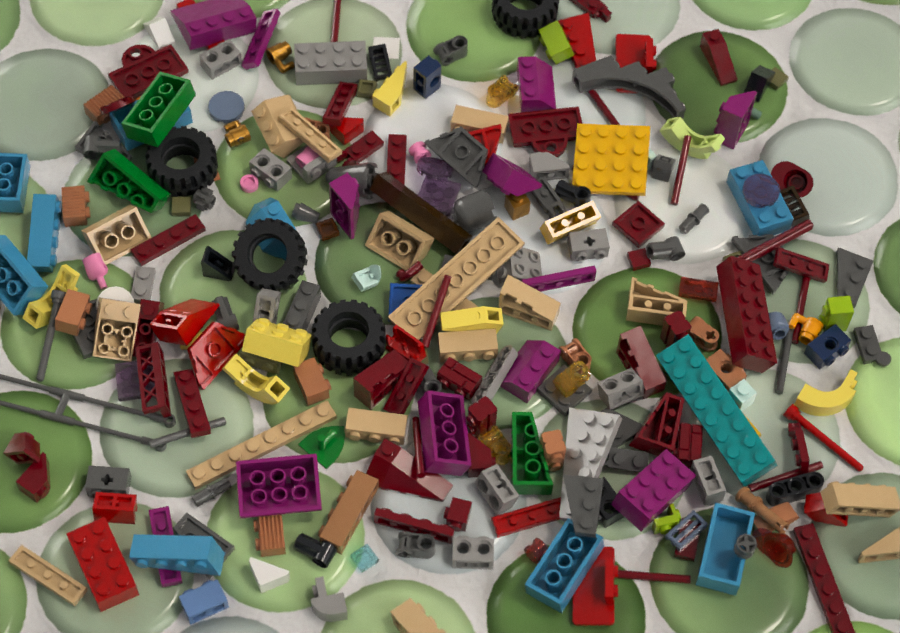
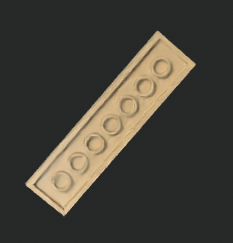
(468, 271)

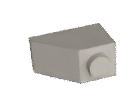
(548, 166)

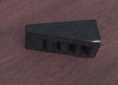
(376, 49)

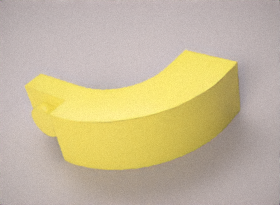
(39, 311)
(262, 388)
(827, 403)

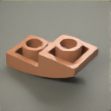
(782, 510)

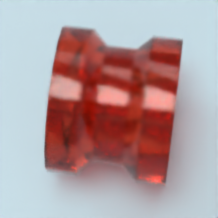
(536, 550)

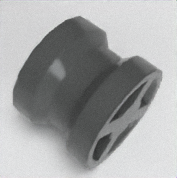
(748, 543)

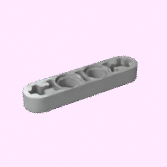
(496, 374)

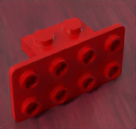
(635, 48)
(597, 592)

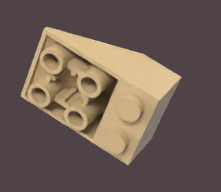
(115, 329)

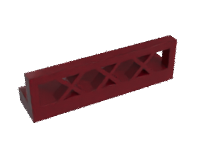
(159, 379)

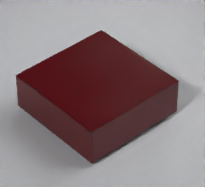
(638, 259)

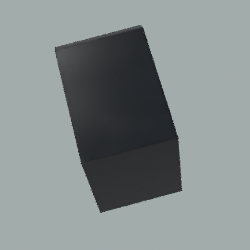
(759, 81)
(216, 265)

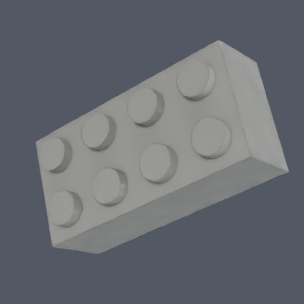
(330, 62)

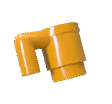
(810, 329)

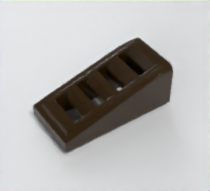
(799, 215)

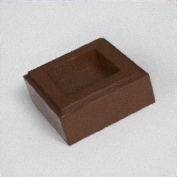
(327, 229)

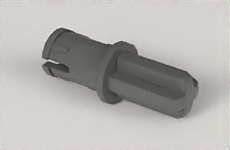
(694, 218)
(211, 492)

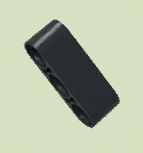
(801, 482)

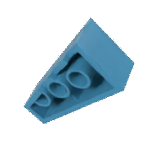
(44, 232)
(178, 553)

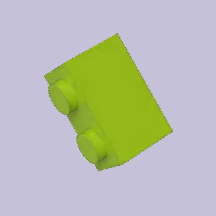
(556, 42)
(837, 311)

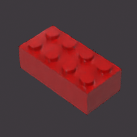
(102, 564)

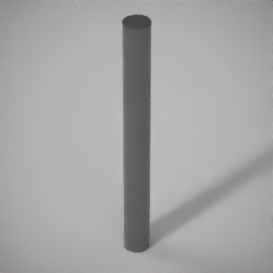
(784, 362)
(182, 434)

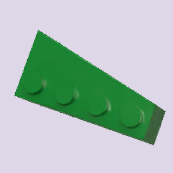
(127, 181)
(528, 464)

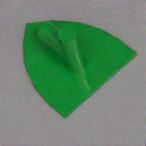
(326, 443)

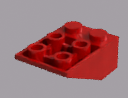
(182, 321)

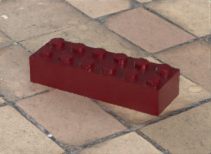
(746, 314)

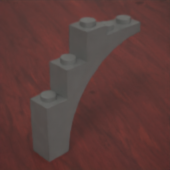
(633, 77)

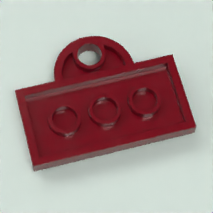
(141, 70)
(545, 129)

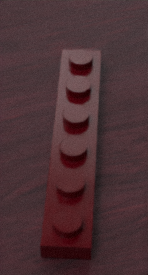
(823, 579)

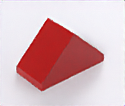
(348, 130)

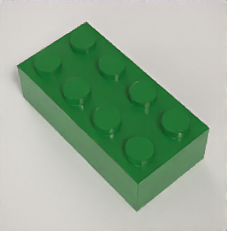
(158, 109)

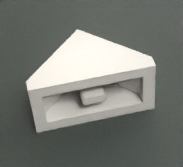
(159, 32)
(268, 575)

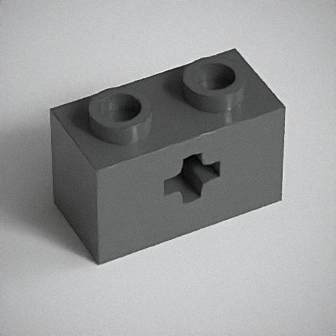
(107, 480)

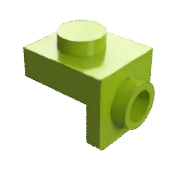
(667, 523)

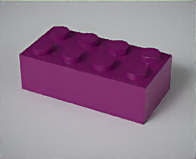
(444, 433)
(653, 490)

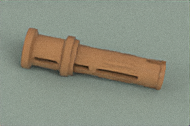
(756, 505)

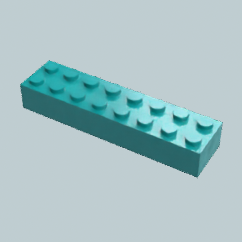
(716, 411)

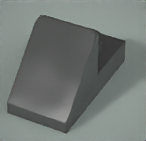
(662, 168)

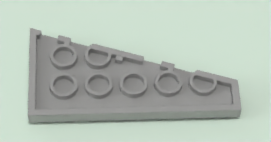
(587, 447)

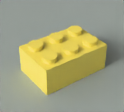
(277, 342)

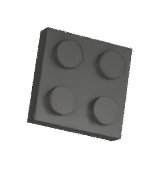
(556, 399)

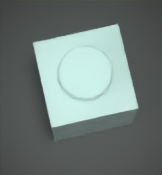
(743, 394)

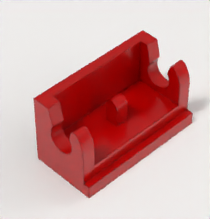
(405, 344)
(115, 507)

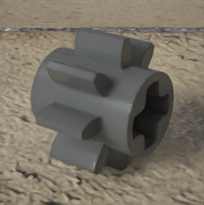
(204, 199)

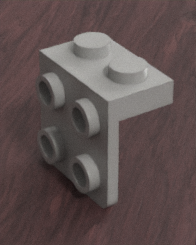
(311, 170)
(521, 266)

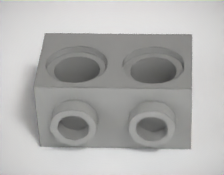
(220, 59)
(267, 166)
(267, 305)
(620, 388)
(708, 480)
(496, 489)
(473, 558)

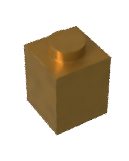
(517, 205)

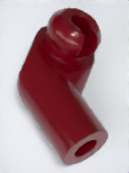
(410, 272)

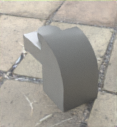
(327, 607)

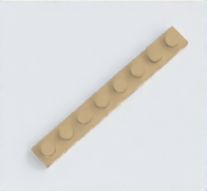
(261, 444)

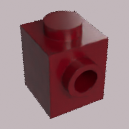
(458, 514)

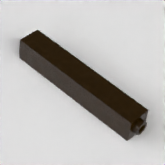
(420, 212)

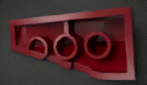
(397, 471)

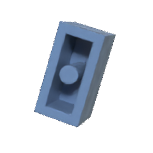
(203, 601)

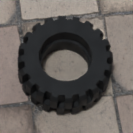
(524, 22)
(188, 180)
(255, 235)
(342, 316)

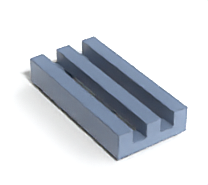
(675, 541)

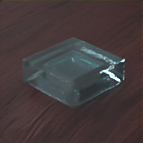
(364, 558)

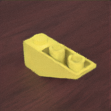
(390, 94)
(472, 319)

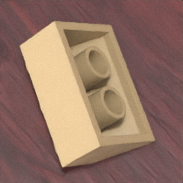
(277, 136)
(117, 234)
(398, 240)

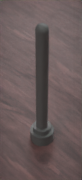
(57, 298)

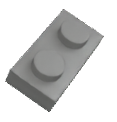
(143, 283)

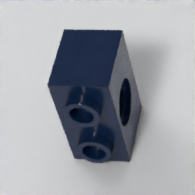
(427, 77)
(832, 338)

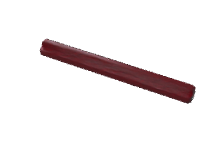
(777, 241)

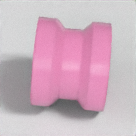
(419, 151)

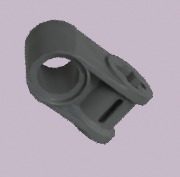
(452, 50)
(414, 545)

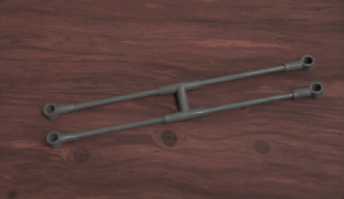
(66, 395)

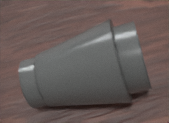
(304, 213)

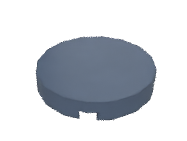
(226, 106)

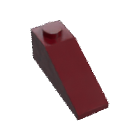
(718, 56)

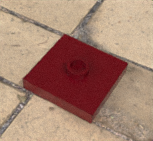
(638, 224)

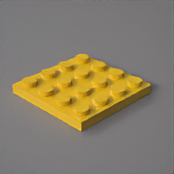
(612, 159)

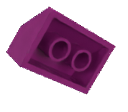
(535, 84)
(735, 117)
(509, 176)
(345, 203)
(531, 368)

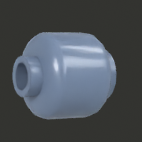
(778, 325)

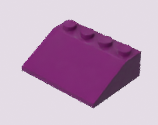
(214, 21)
(278, 485)

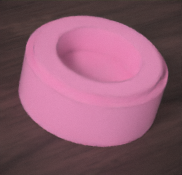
(249, 183)

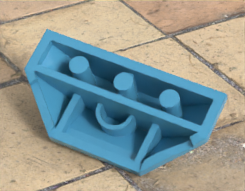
(270, 209)

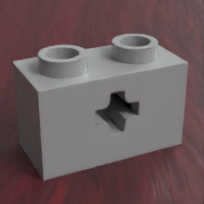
(588, 244)

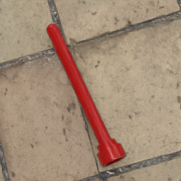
(793, 414)

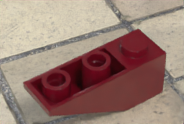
(144, 333)

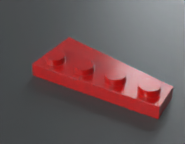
(580, 38)

